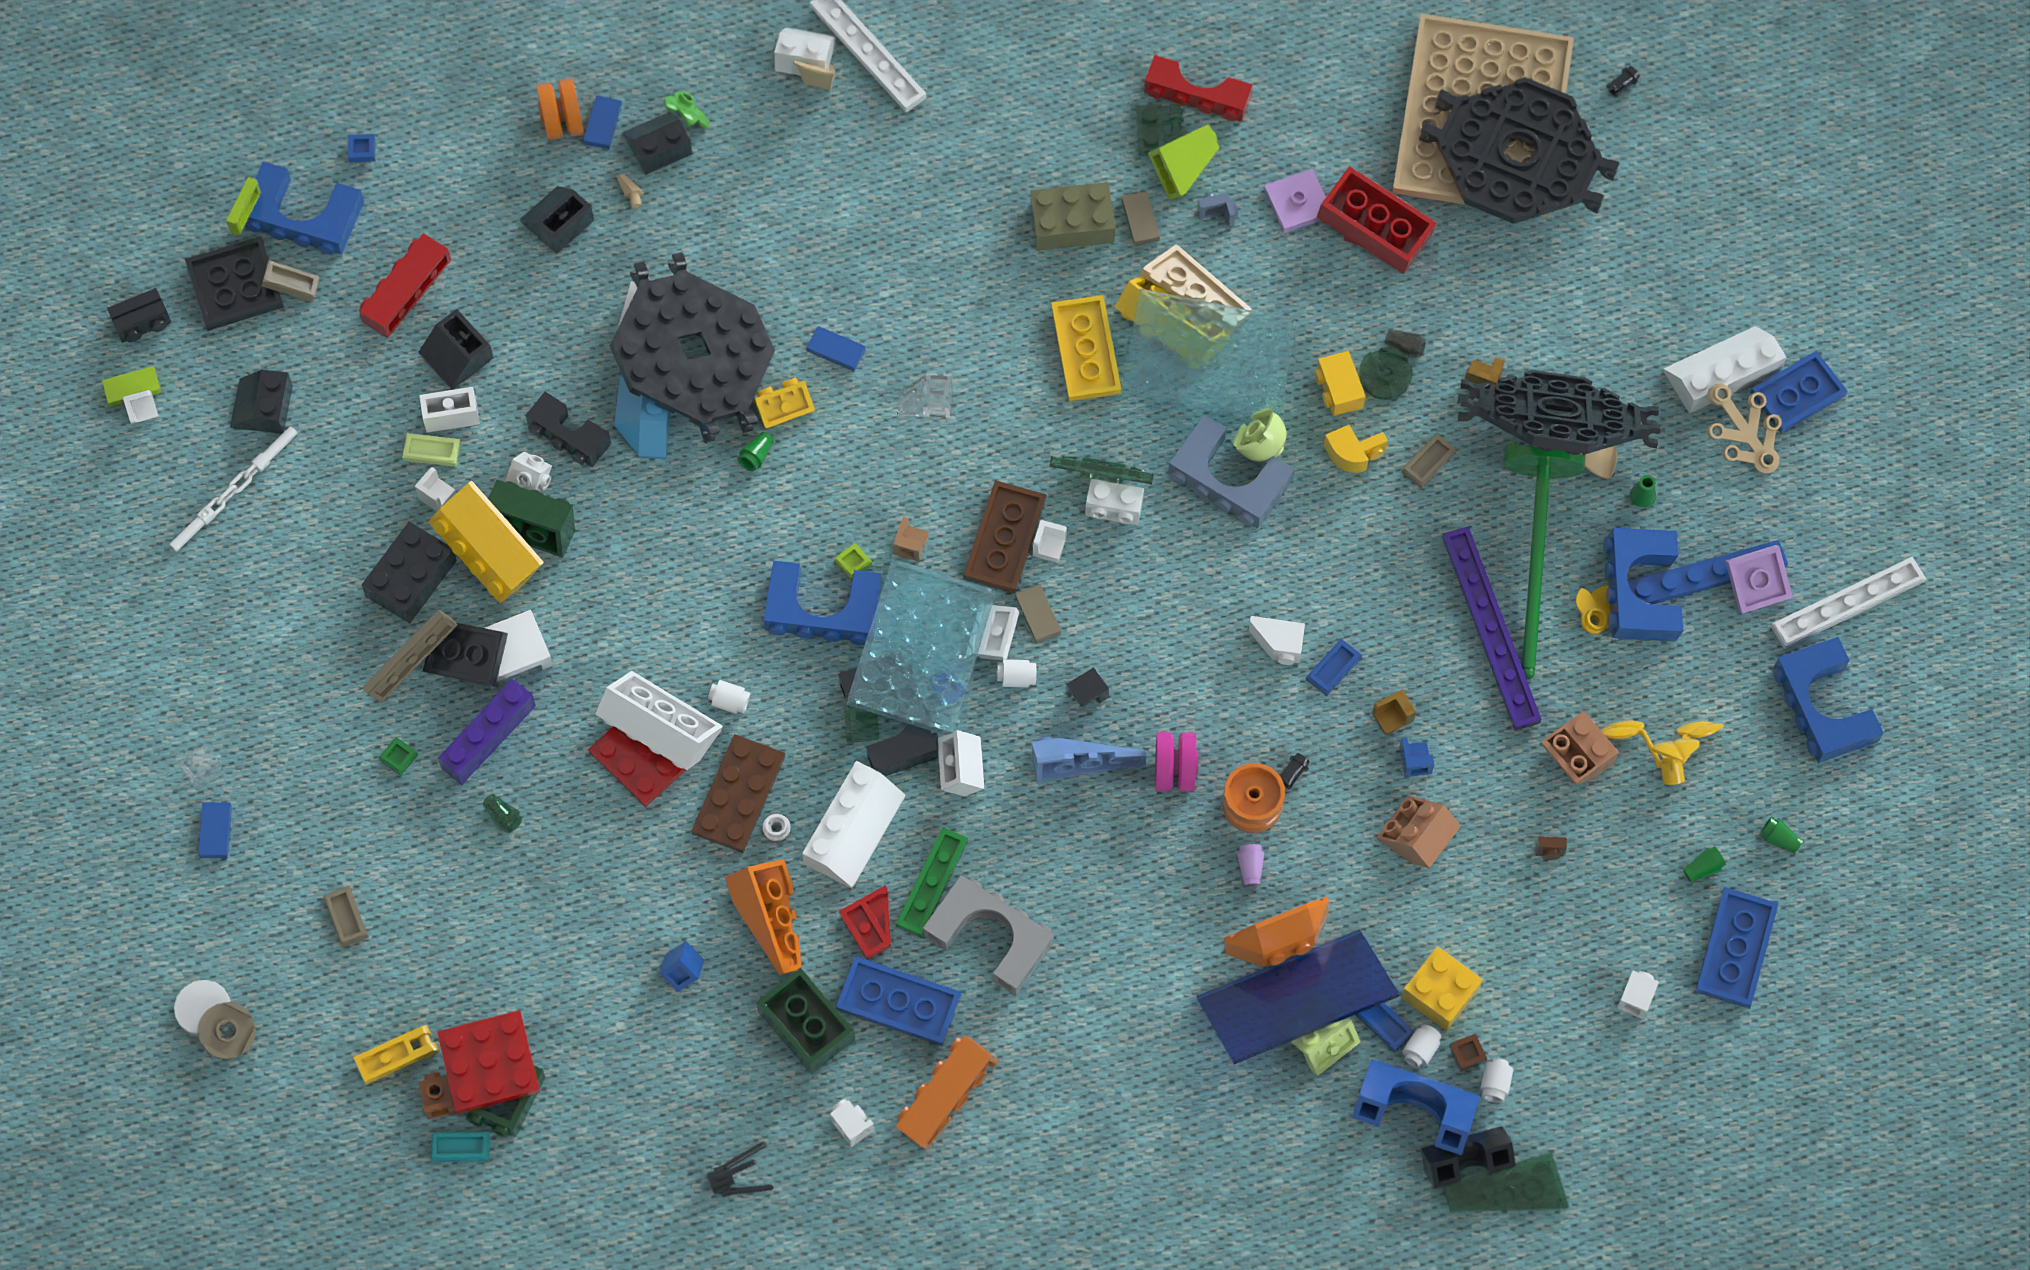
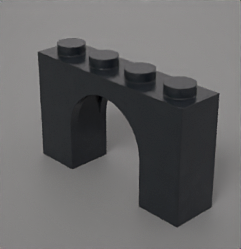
(899, 752)

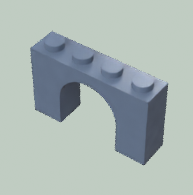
(1248, 502)

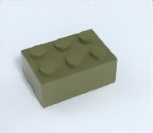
(1072, 216)

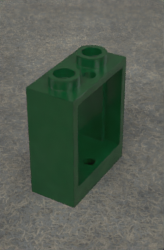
(500, 1125)

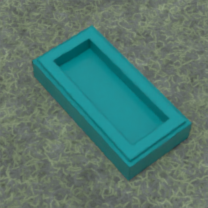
(460, 1146)

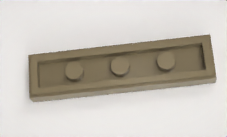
(409, 656)

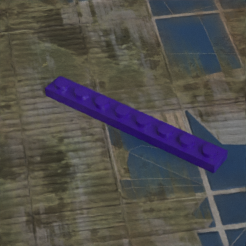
(1491, 628)

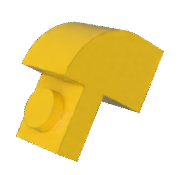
(1351, 454)

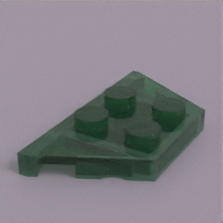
(1113, 471)

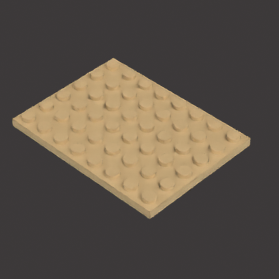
(1464, 61)

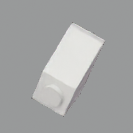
(1278, 638)

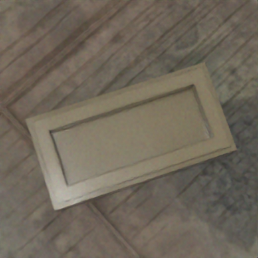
(1140, 218)
(290, 281)
(1429, 460)
(1038, 613)
(345, 916)

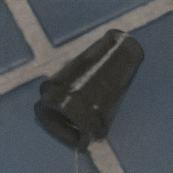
(1408, 343)

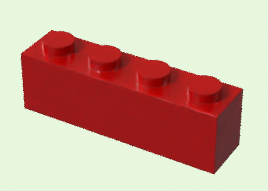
(404, 285)

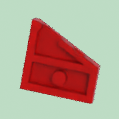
(869, 922)

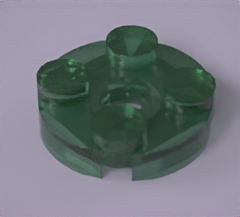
(1381, 387)

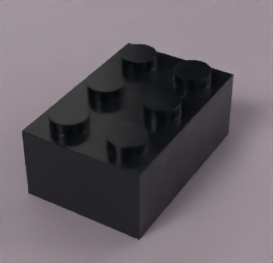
(409, 572)

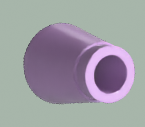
(1251, 863)

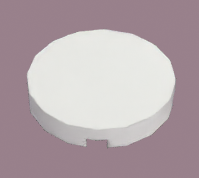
(195, 1000)

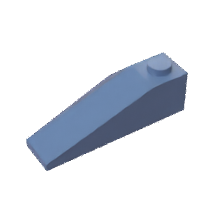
(1069, 758)

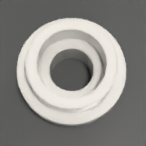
(776, 819)

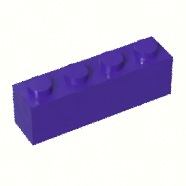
(486, 731)

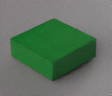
(398, 756)

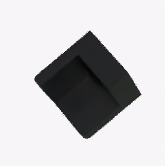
(1087, 688)

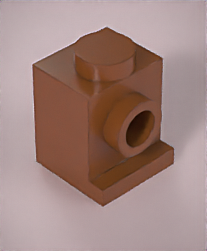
(439, 1104)

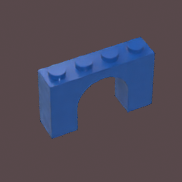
(326, 231)
(786, 615)
(1629, 615)
(1825, 735)
(1391, 1085)

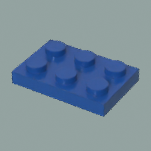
(1800, 391)

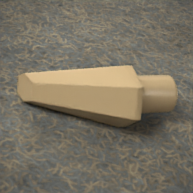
(630, 190)

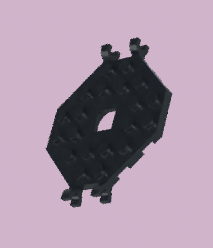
(1536, 115)
(655, 363)
(1595, 420)

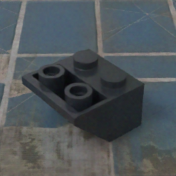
(559, 218)
(455, 349)

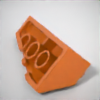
(764, 903)

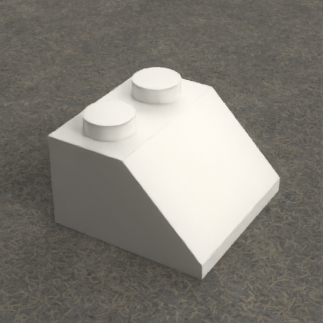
(802, 47)

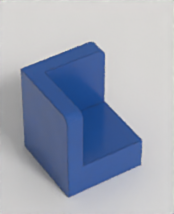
(1416, 758)
(681, 966)

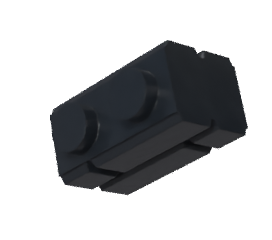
(139, 316)

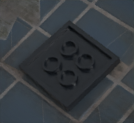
(230, 283)

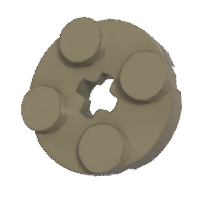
(232, 1046)

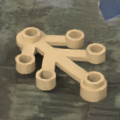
(1746, 431)

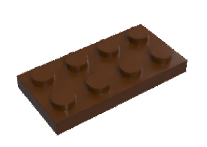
(1005, 536)
(738, 793)

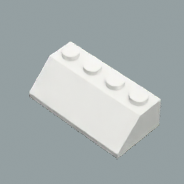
(1732, 362)
(658, 720)
(853, 825)

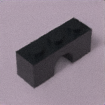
(583, 444)
(1485, 1149)

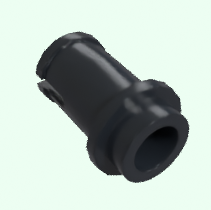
(1628, 77)
(1294, 769)

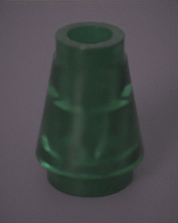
(503, 814)

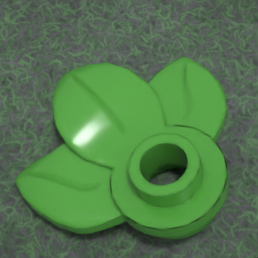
(684, 104)

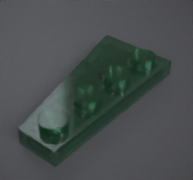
(1528, 1186)

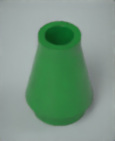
(754, 453)
(1644, 492)
(1780, 835)
(1705, 864)

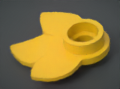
(1593, 606)

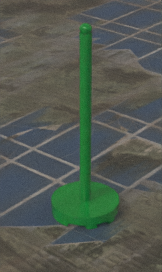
(1542, 465)

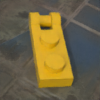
(395, 1054)

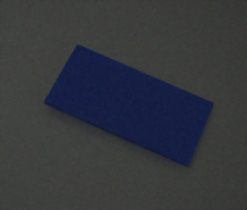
(1297, 996)

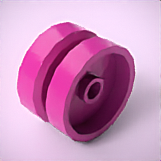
(1177, 762)

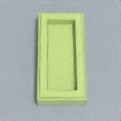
(431, 449)

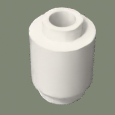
(1016, 673)
(729, 697)
(1422, 1046)
(1496, 1080)

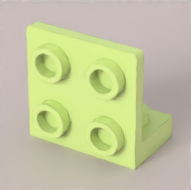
(1327, 1045)

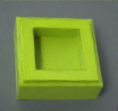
(852, 559)

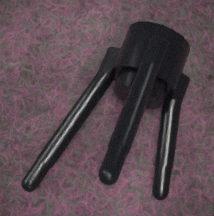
(722, 1176)

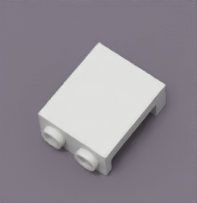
(523, 645)

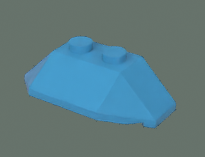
(642, 423)

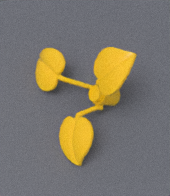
(1674, 752)

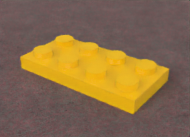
(1086, 348)

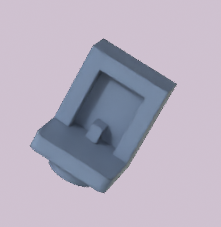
(1215, 205)

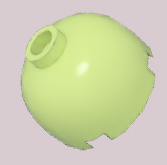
(1262, 437)

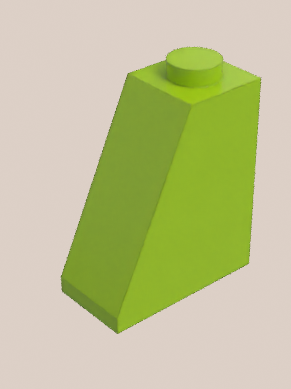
(1184, 159)

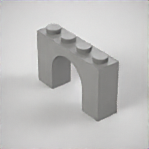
(970, 902)

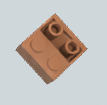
(1581, 749)
(1419, 830)

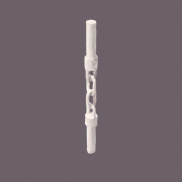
(206, 515)

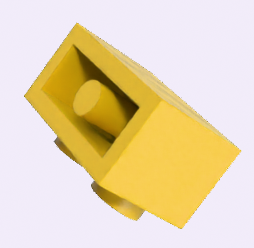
(1340, 383)

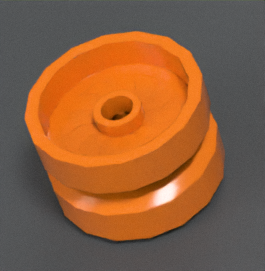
(559, 109)
(1267, 799)

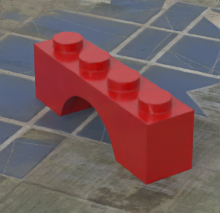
(1227, 99)

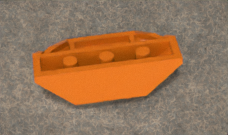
(1279, 936)

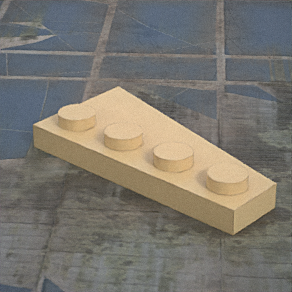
(1187, 278)

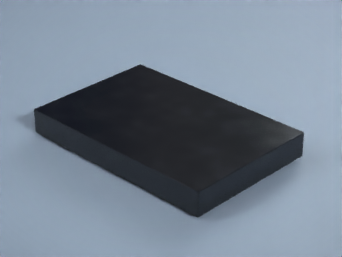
(468, 655)

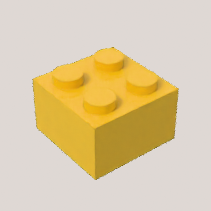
(1441, 988)

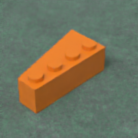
(945, 1091)

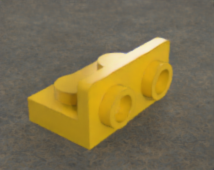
(784, 403)

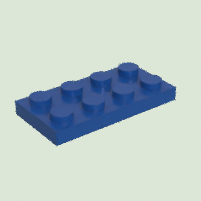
(1736, 947)
(898, 1001)

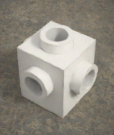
(529, 472)

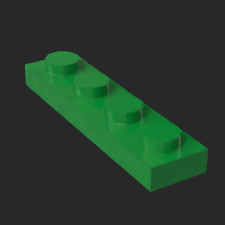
(932, 882)

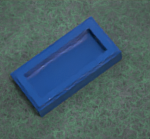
(602, 122)
(836, 348)
(1333, 667)
(215, 830)
(1386, 1026)

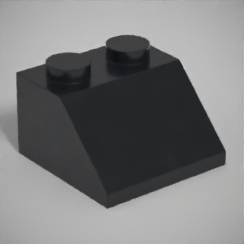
(659, 142)
(262, 402)

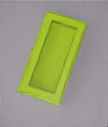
(243, 206)
(130, 384)

